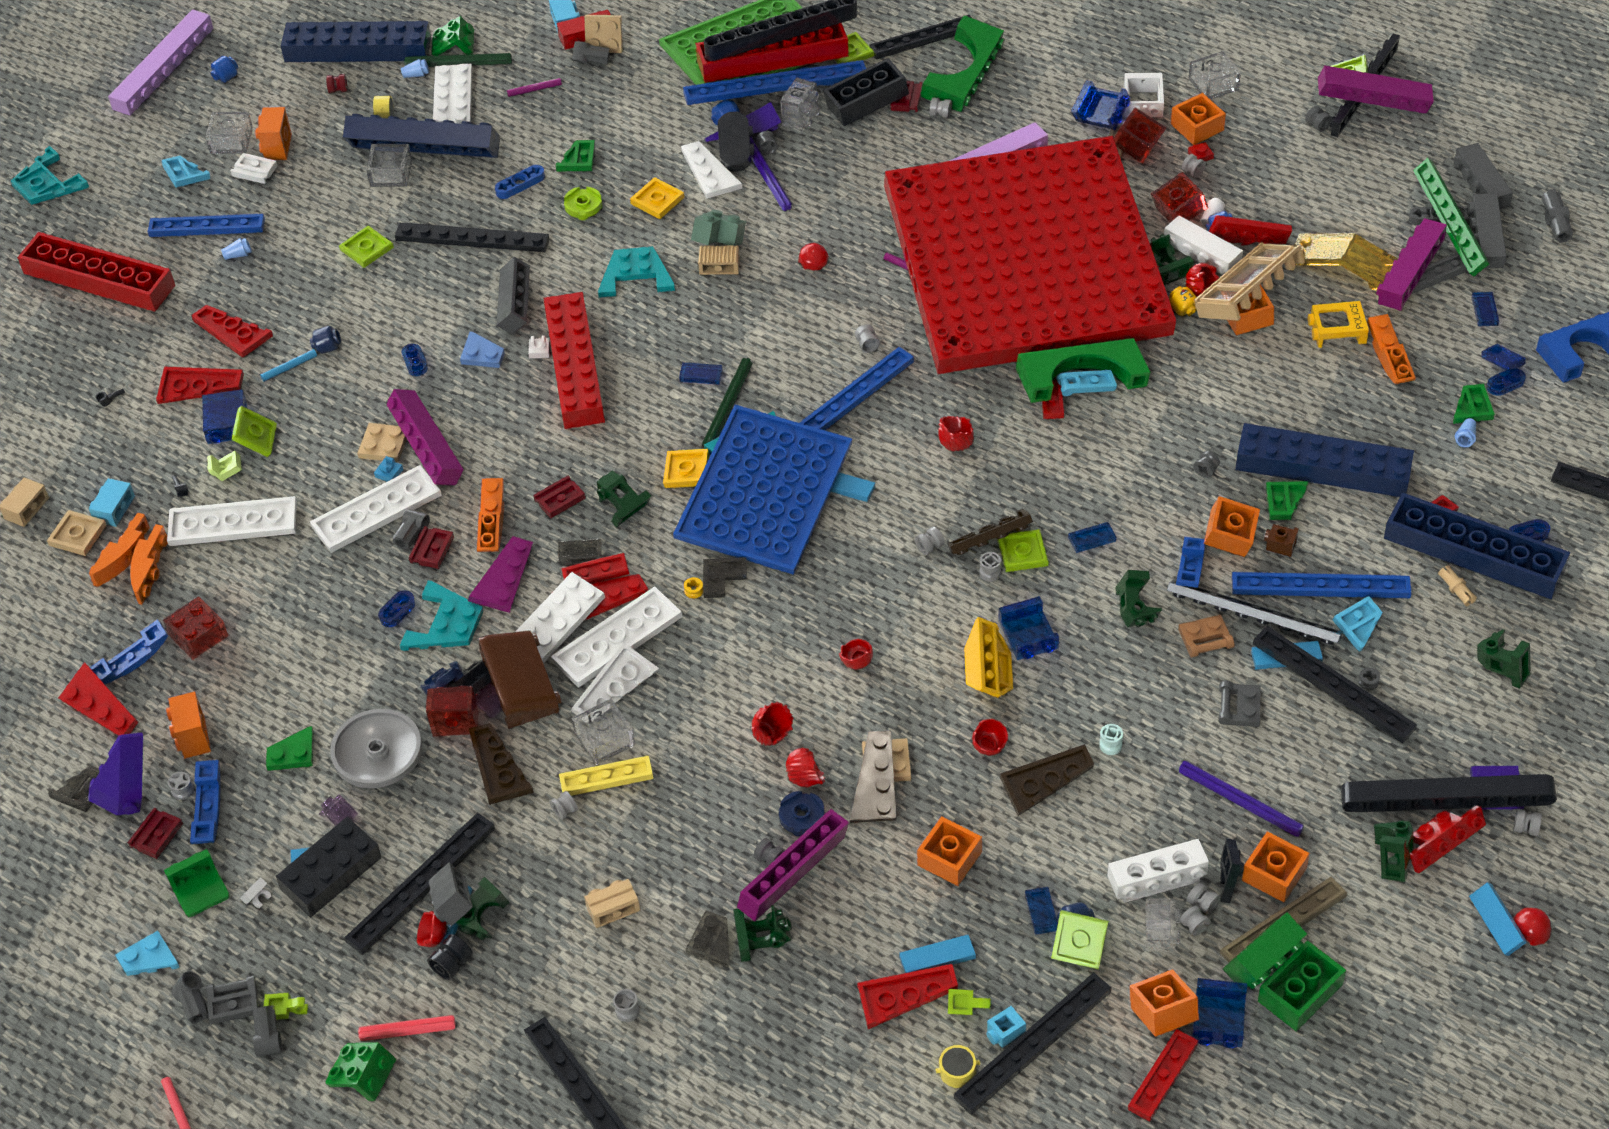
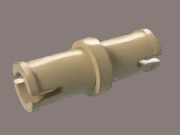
(1457, 585)

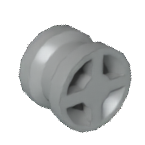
(1193, 165)
(177, 781)
(563, 805)
(1195, 920)

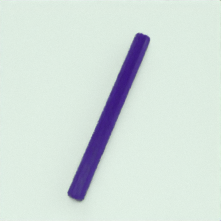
(770, 179)
(1241, 798)

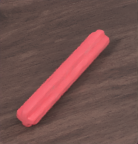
(406, 1028)

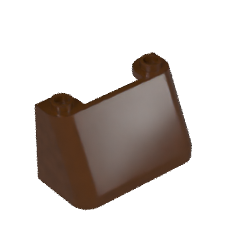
(519, 676)

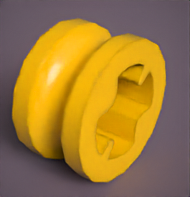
(688, 586)

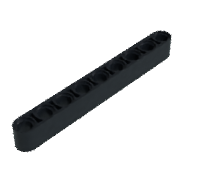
(779, 28)
(1448, 793)

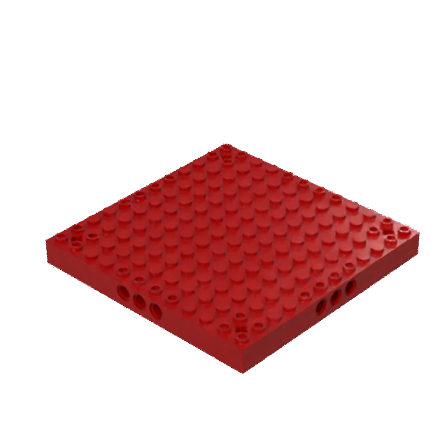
(1027, 253)

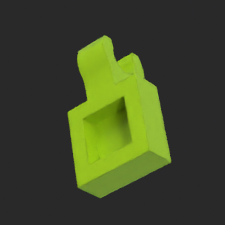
(962, 1002)
(284, 1004)

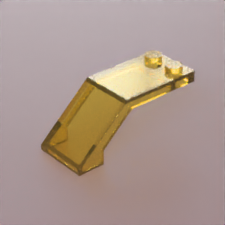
(1348, 251)

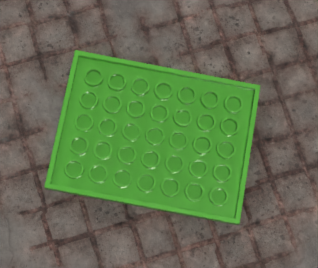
(682, 46)

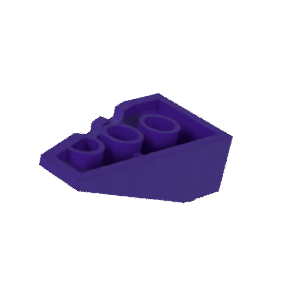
(761, 120)
(120, 778)

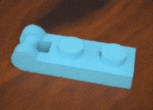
(1086, 382)

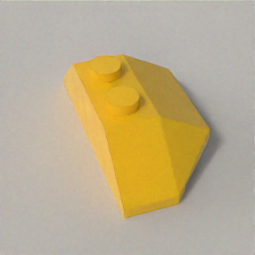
(988, 660)

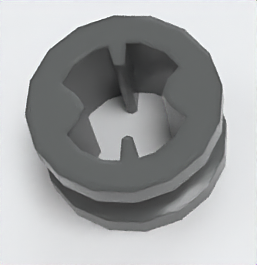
(1373, 674)

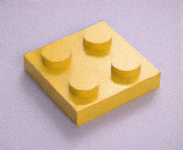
(657, 198)
(684, 467)

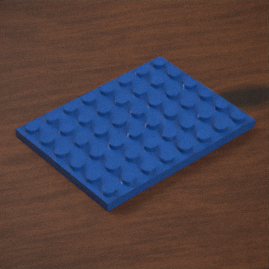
(763, 489)

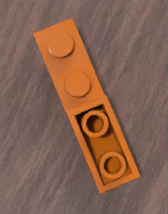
(1389, 351)
(490, 515)
(118, 556)
(144, 560)

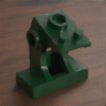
(1164, 252)
(625, 506)
(1128, 592)
(1508, 663)
(1397, 839)
(484, 897)
(746, 931)

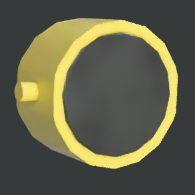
(383, 106)
(957, 1066)

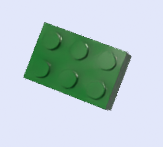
(1266, 952)
(1301, 985)

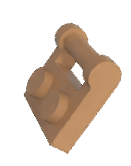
(1203, 631)

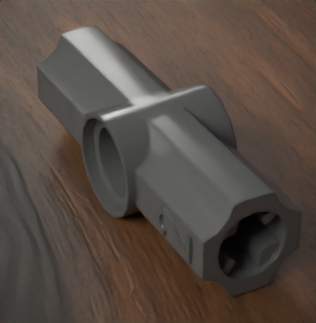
(1557, 216)

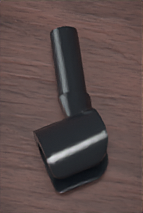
(105, 399)
(181, 489)

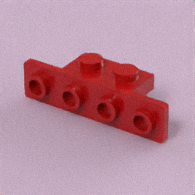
(1443, 835)

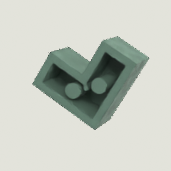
(717, 227)

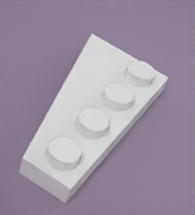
(709, 171)
(617, 679)

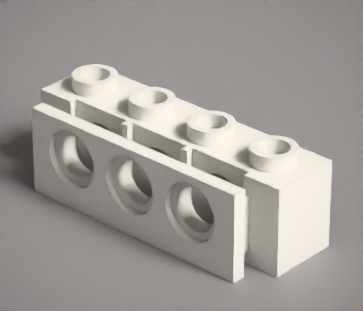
(1158, 871)

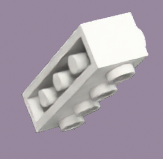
(1202, 245)

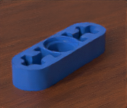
(509, 187)

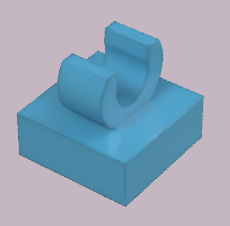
(388, 469)

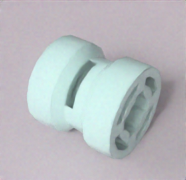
(1111, 739)

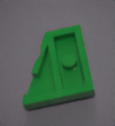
(578, 157)
(1473, 404)
(1284, 498)
(292, 751)

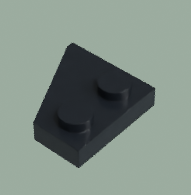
(1231, 868)

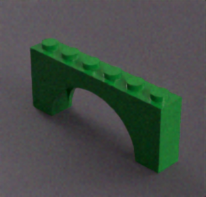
(983, 44)
(1120, 356)

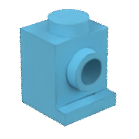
(1006, 1021)

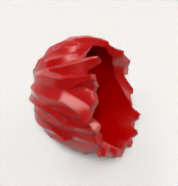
(1201, 277)
(955, 433)
(772, 720)
(803, 769)

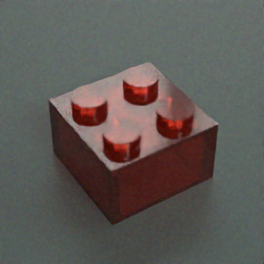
(1139, 135)
(1179, 198)
(195, 628)
(451, 710)

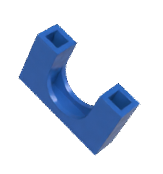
(1557, 349)

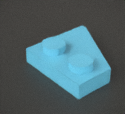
(183, 172)
(1358, 621)
(147, 956)

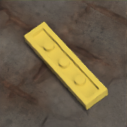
(606, 776)

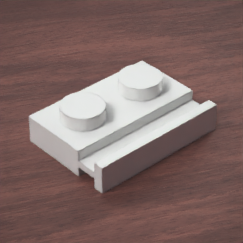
(254, 168)

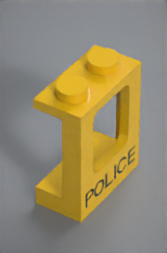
(1356, 318)

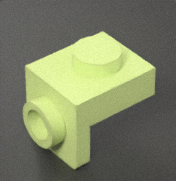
(225, 466)

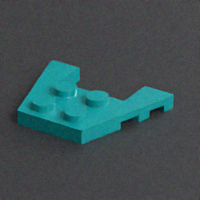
(39, 184)
(635, 265)
(453, 623)

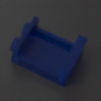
(1100, 106)
(220, 414)
(1027, 628)
(1220, 1013)

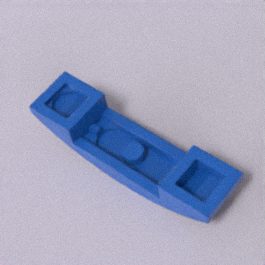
(1191, 562)
(133, 656)
(207, 802)

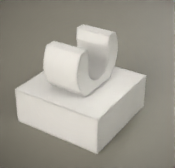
(539, 347)
(254, 892)

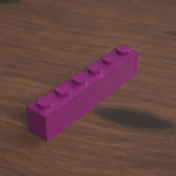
(1375, 89)
(1411, 264)
(424, 437)
(792, 865)

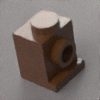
(1281, 539)

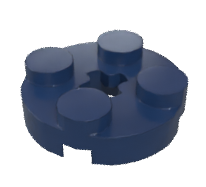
(443, 677)
(797, 801)

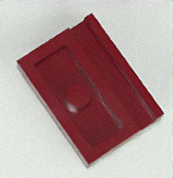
(910, 101)
(559, 496)
(431, 547)
(155, 833)

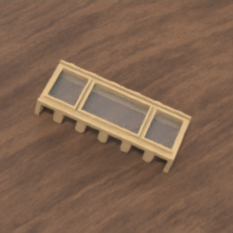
(1256, 267)

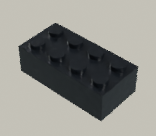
(866, 92)
(328, 866)

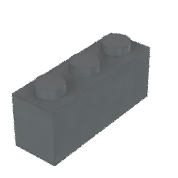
(449, 894)

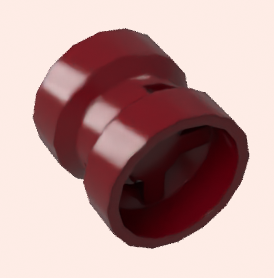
(337, 83)

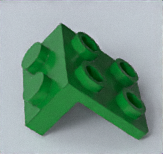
(456, 33)
(196, 883)
(362, 1067)

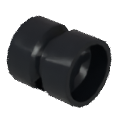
(448, 958)

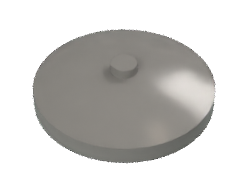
(376, 748)

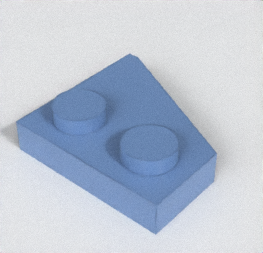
(481, 352)

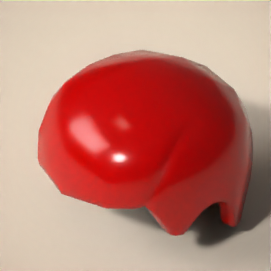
(813, 257)
(856, 654)
(990, 737)
(1533, 925)
(431, 930)

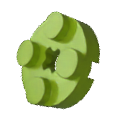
(582, 210)

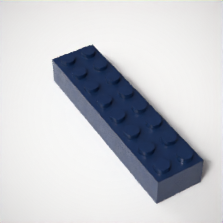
(355, 41)
(423, 136)
(1324, 460)
(1477, 545)

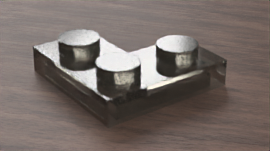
(718, 570)

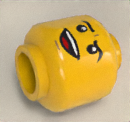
(1183, 301)

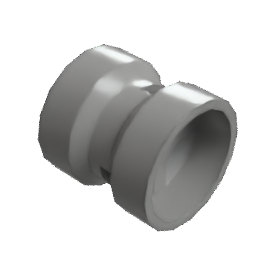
(939, 107)
(867, 339)
(929, 540)
(990, 566)
(1521, 822)
(1203, 898)
(622, 1001)

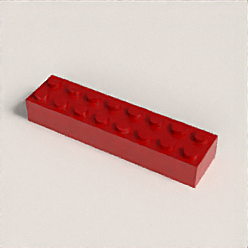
(797, 51)
(96, 271)
(573, 360)

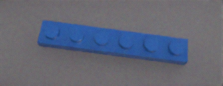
(206, 225)

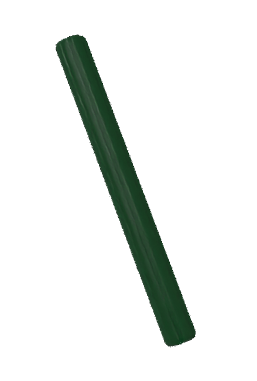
(474, 59)
(728, 400)

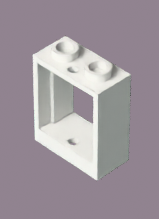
(1152, 83)

